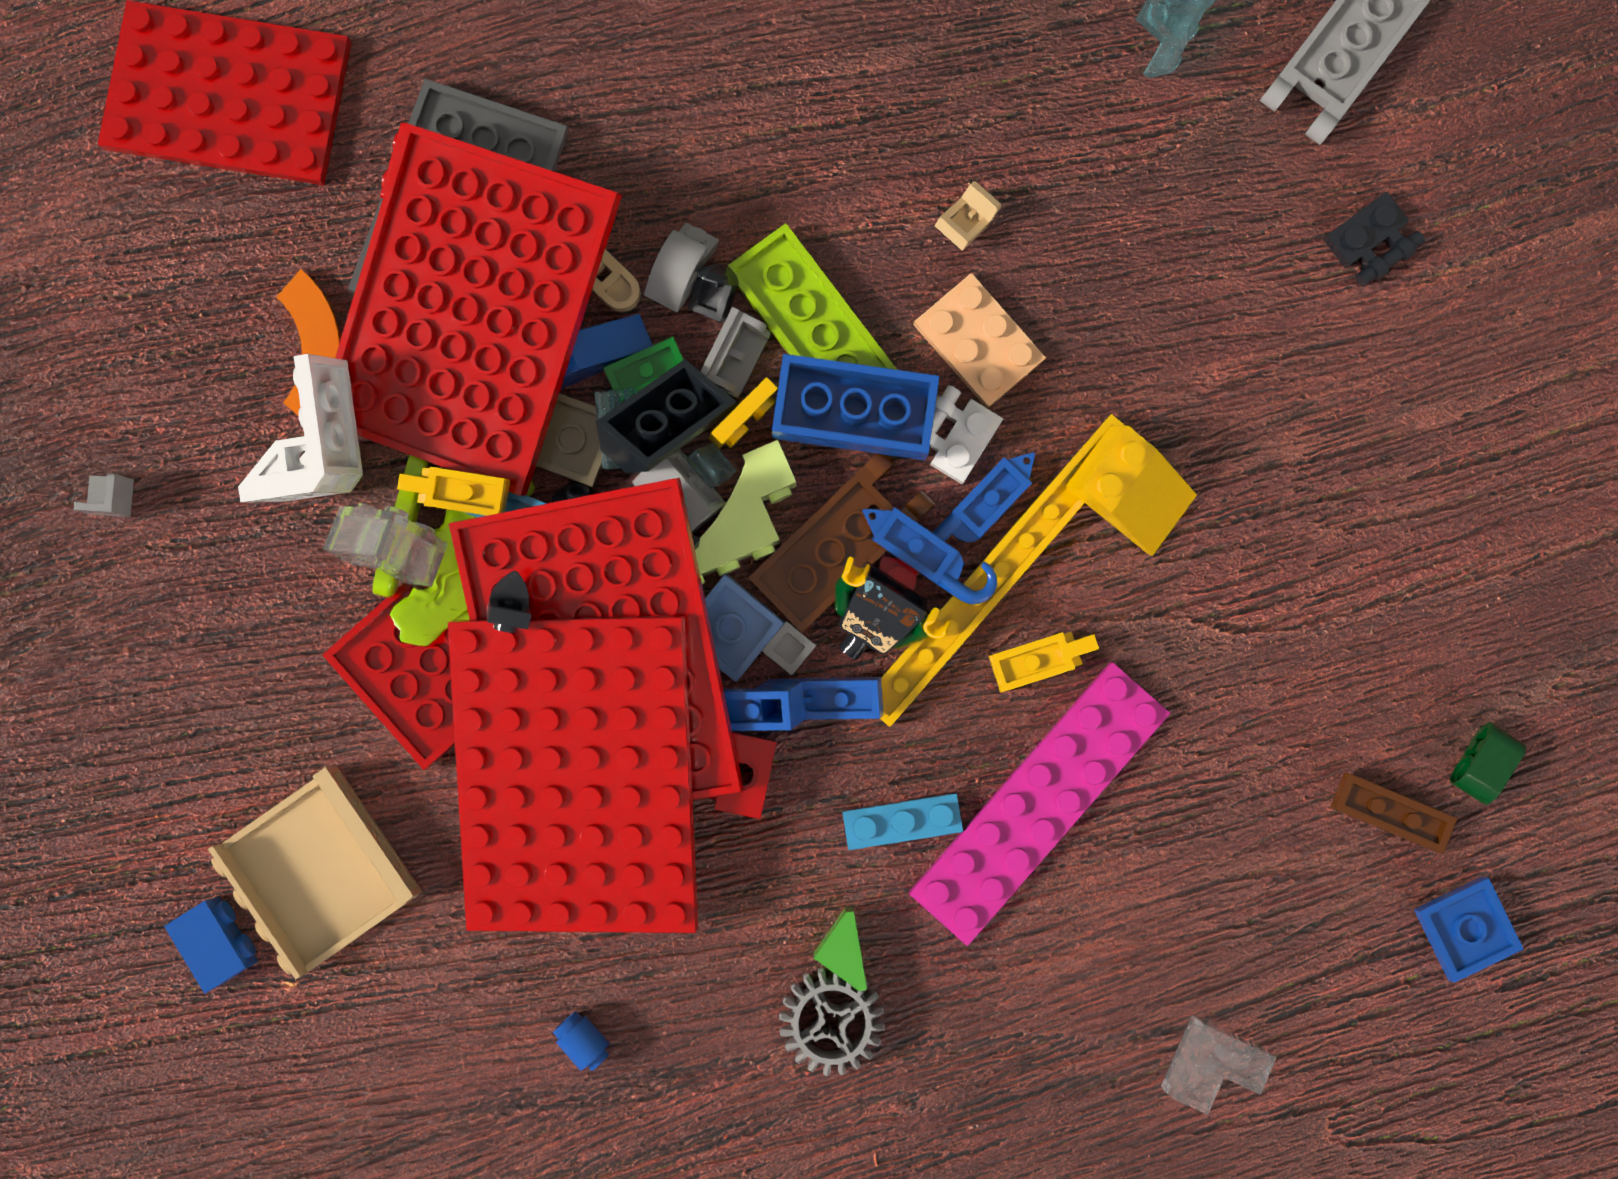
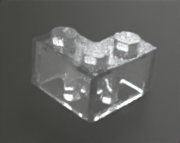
(386, 542)
(1209, 1056)

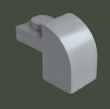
(677, 266)

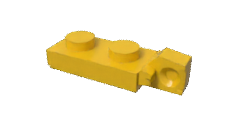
(458, 490)
(1039, 659)

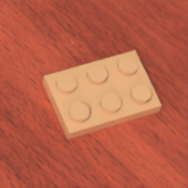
(979, 340)

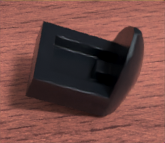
(714, 291)
(509, 604)

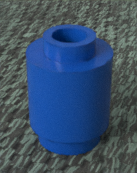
(581, 1041)

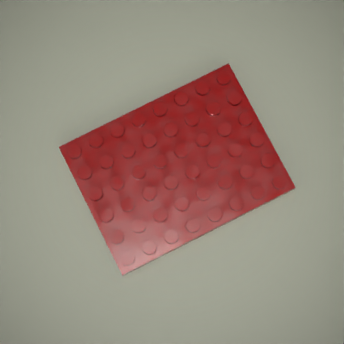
(471, 304)
(612, 558)
(575, 775)

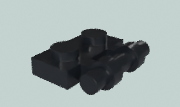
(1366, 230)

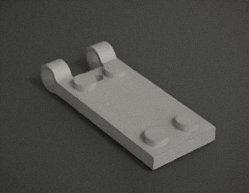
(1344, 56)

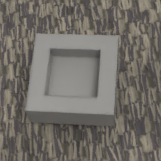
(789, 648)

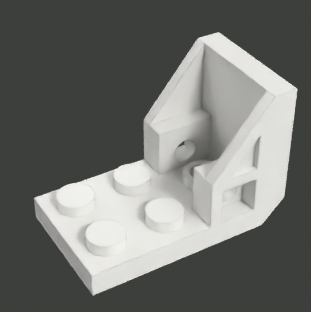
(329, 440)

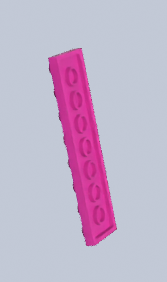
(1038, 803)

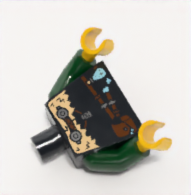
(881, 612)

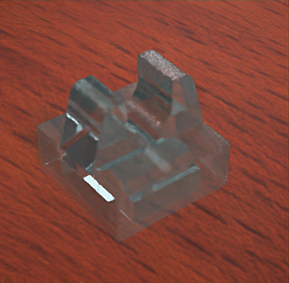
(711, 465)

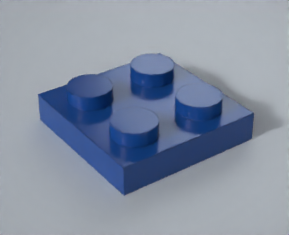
(1468, 929)

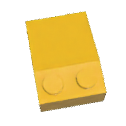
(1132, 487)

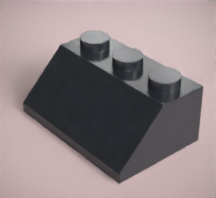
(662, 418)

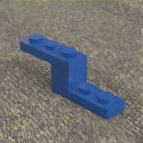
(788, 702)

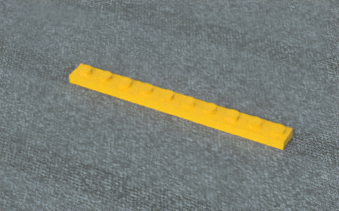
(1010, 561)

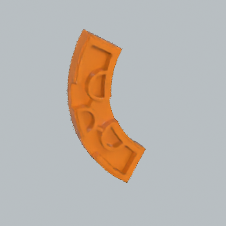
(314, 322)

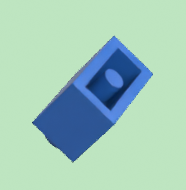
(212, 943)

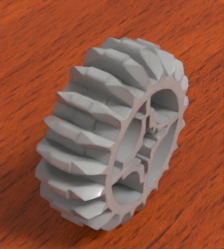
(817, 1030)

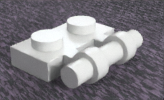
(967, 438)

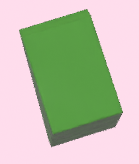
(841, 950)

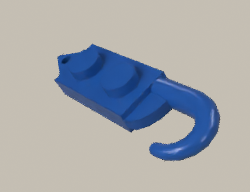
(988, 500)
(926, 554)

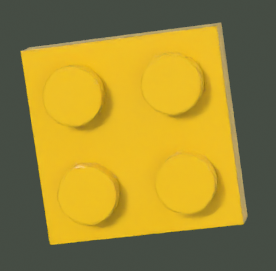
(754, 405)

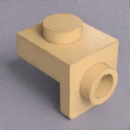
(968, 216)

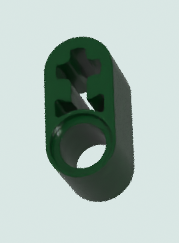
(1487, 763)

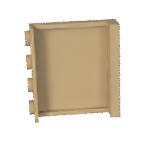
(314, 872)

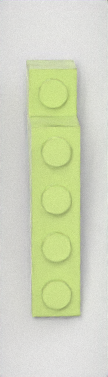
(744, 523)

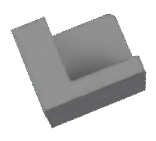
(108, 496)

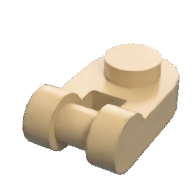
(620, 289)

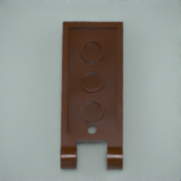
(805, 567)

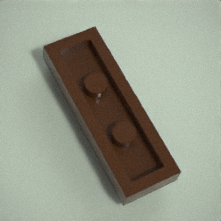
(1393, 813)

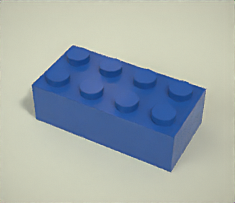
(855, 407)

